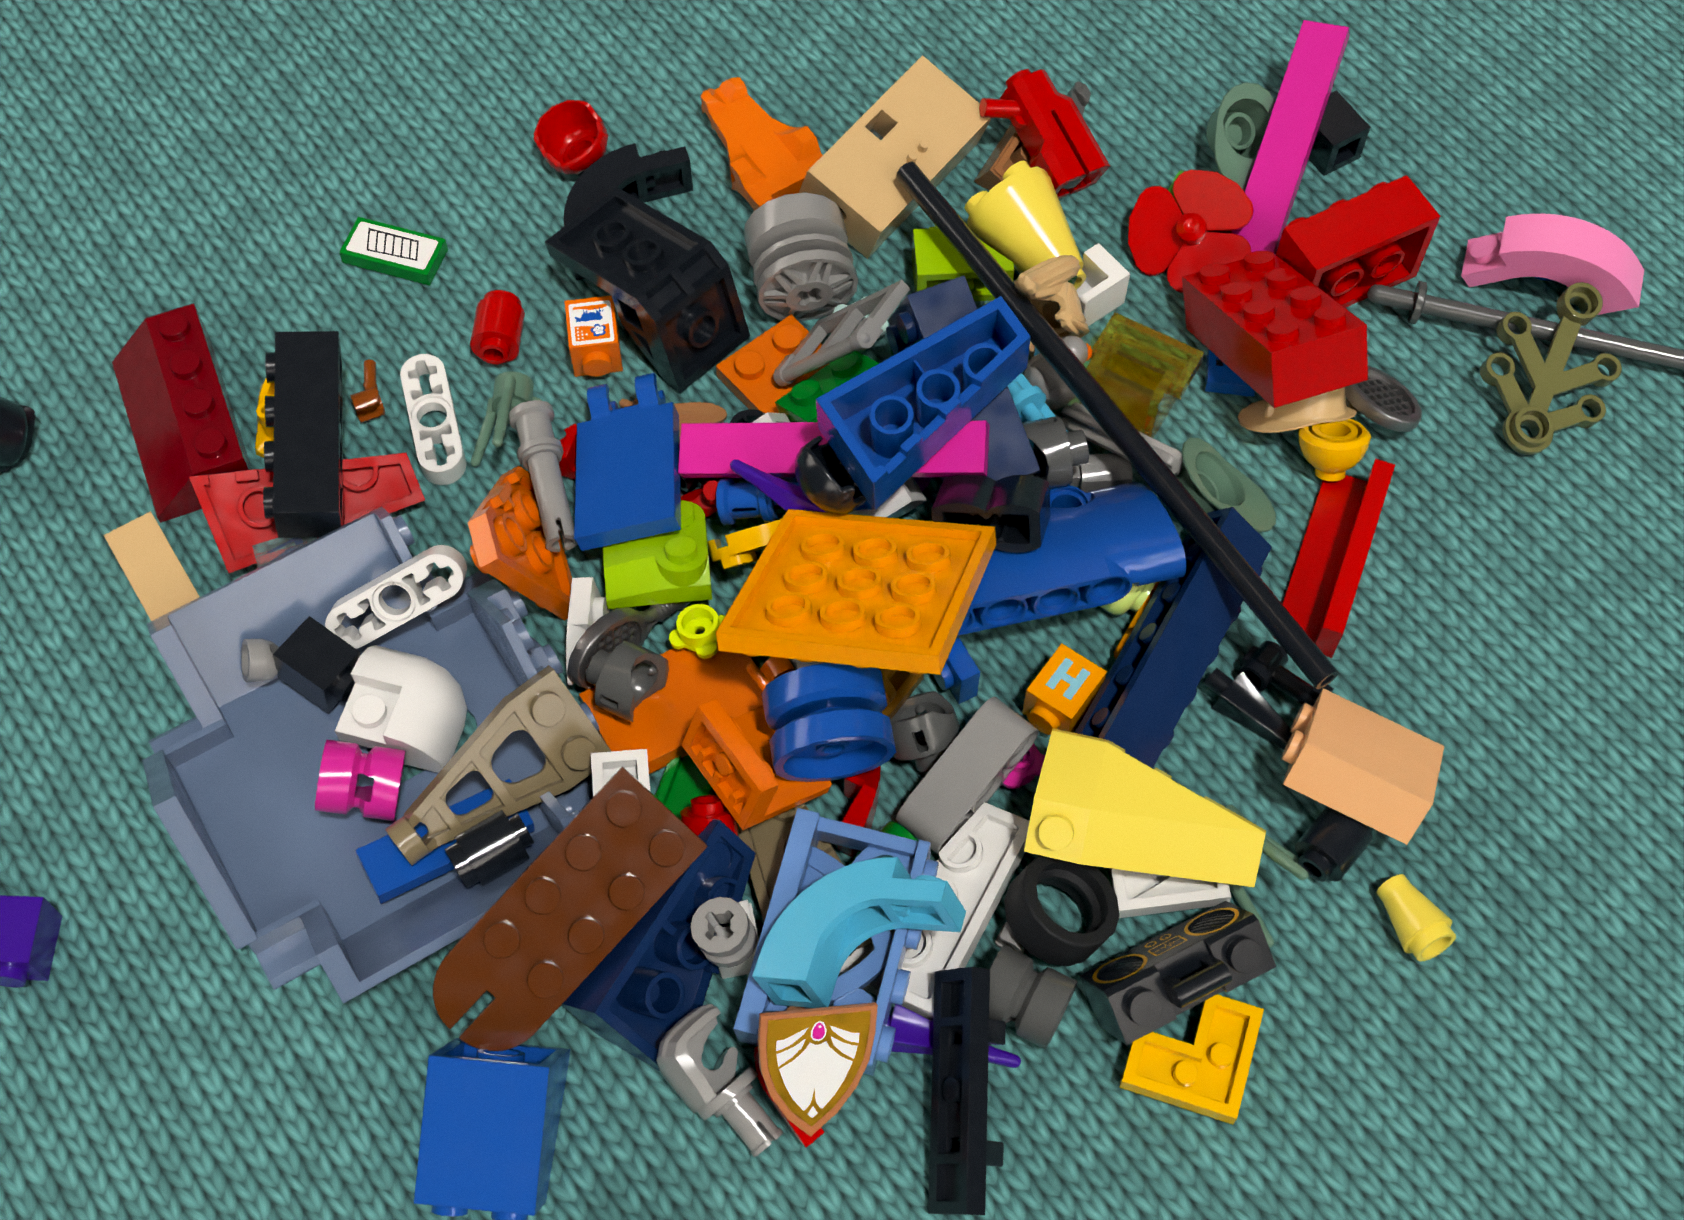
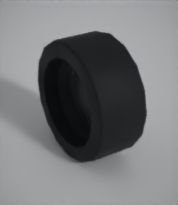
(1039, 932)

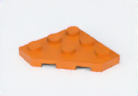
(512, 544)

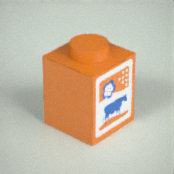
(593, 336)

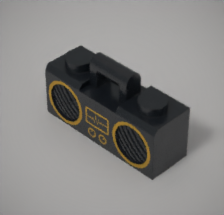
(1177, 971)

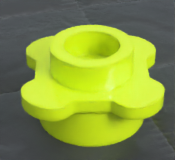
(692, 620)

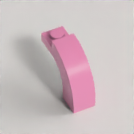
(1561, 251)

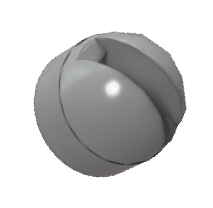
(258, 660)

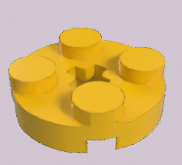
(742, 545)

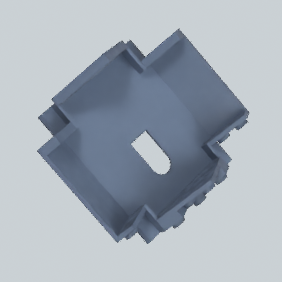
(247, 768)

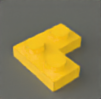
(1200, 1075)

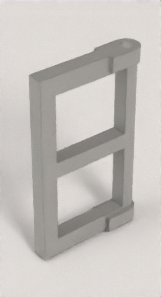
(842, 323)

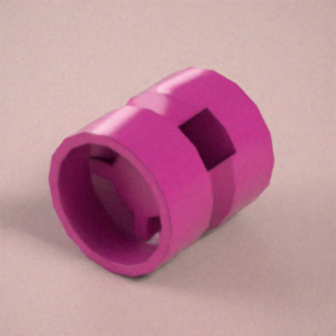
(340, 775)

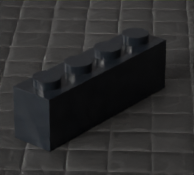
(307, 434)

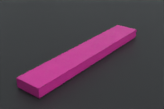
(1292, 131)
(773, 447)

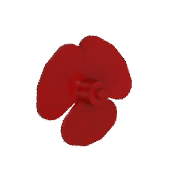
(1180, 242)

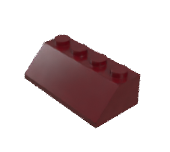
(178, 408)

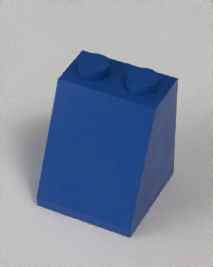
(489, 1129)

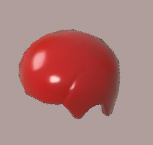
(571, 136)

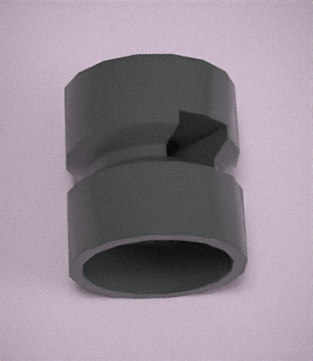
(1028, 997)

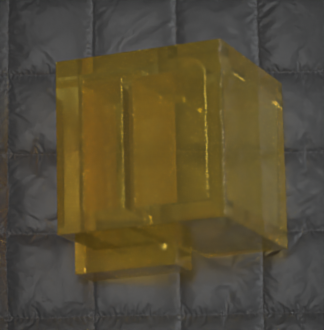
(1142, 370)

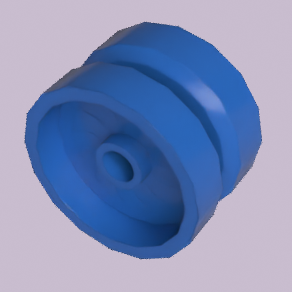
(828, 722)

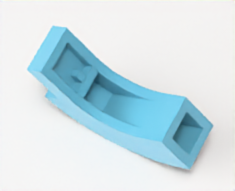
(840, 913)

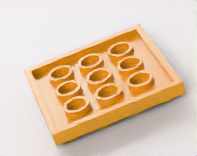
(859, 591)

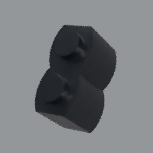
(1013, 505)

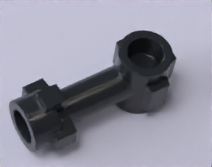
(1266, 666)

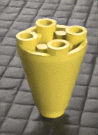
(1023, 219)

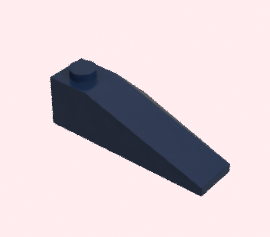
(657, 966)

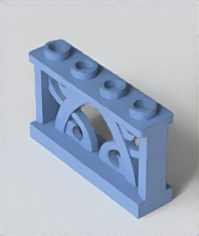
(801, 868)

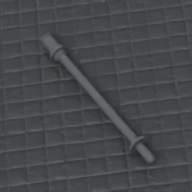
(1421, 303)

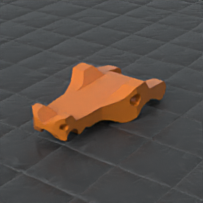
(763, 154)

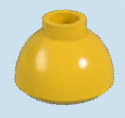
(1334, 447)

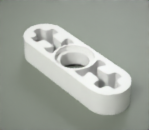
(445, 433)
(387, 618)

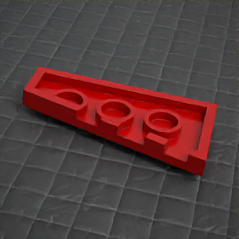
(236, 508)

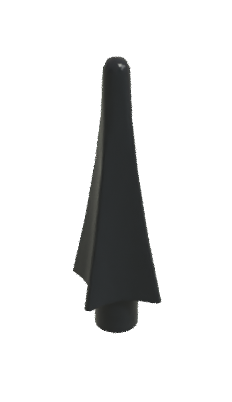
(1247, 706)

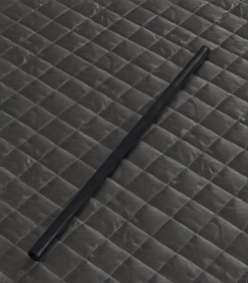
(1123, 432)

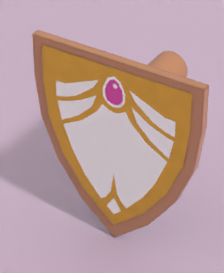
(815, 1058)

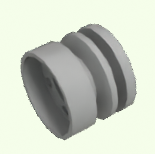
(800, 256)

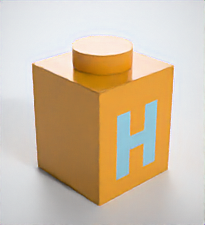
(1062, 691)

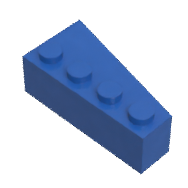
(920, 398)

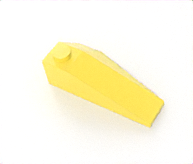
(1121, 814)

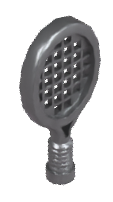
(1385, 401)
(634, 629)

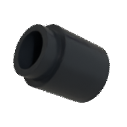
(1332, 845)
(490, 849)

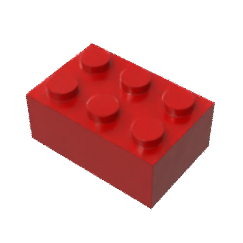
(1362, 241)

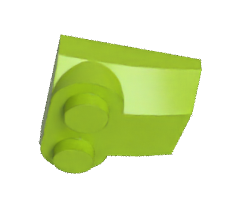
(661, 566)

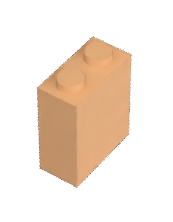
(1362, 765)

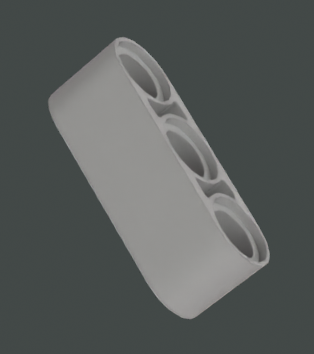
(967, 773)

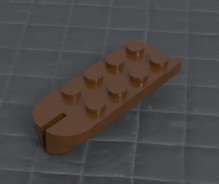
(564, 914)

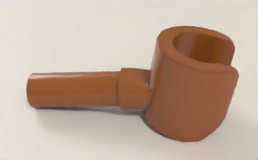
(368, 402)

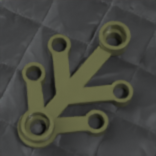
(1548, 375)

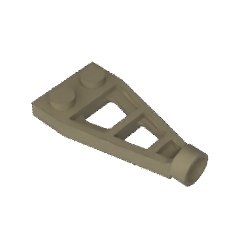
(557, 727)

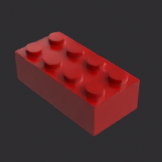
(1275, 328)

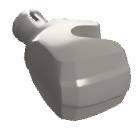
(717, 1089)

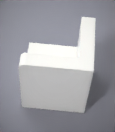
(1104, 285)

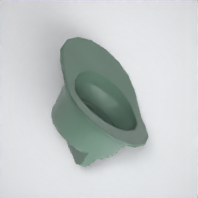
(1238, 130)
(1220, 485)

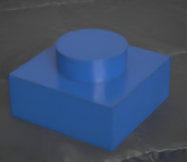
(959, 673)

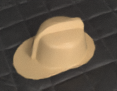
(1296, 415)

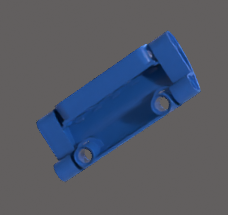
(1088, 558)

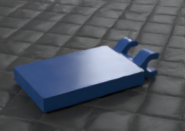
(627, 468)

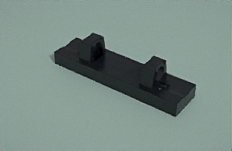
(961, 1092)

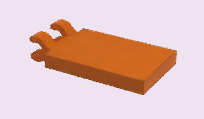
(666, 715)

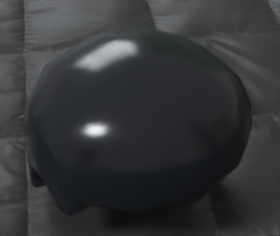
(826, 479)

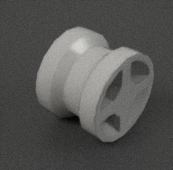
(732, 943)

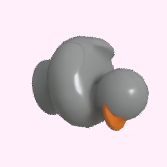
(1041, 374)

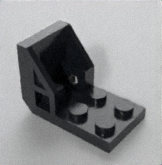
(664, 282)

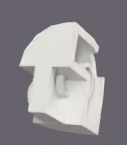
(404, 706)

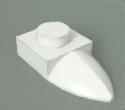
(584, 609)

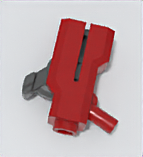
(1051, 129)

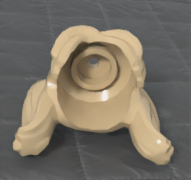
(1053, 294)

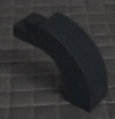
(642, 177)

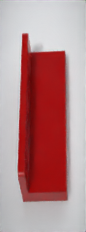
(1335, 554)

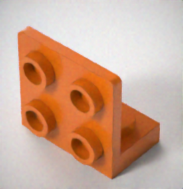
(739, 765)

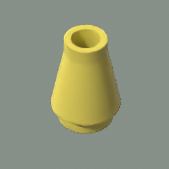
(1416, 920)

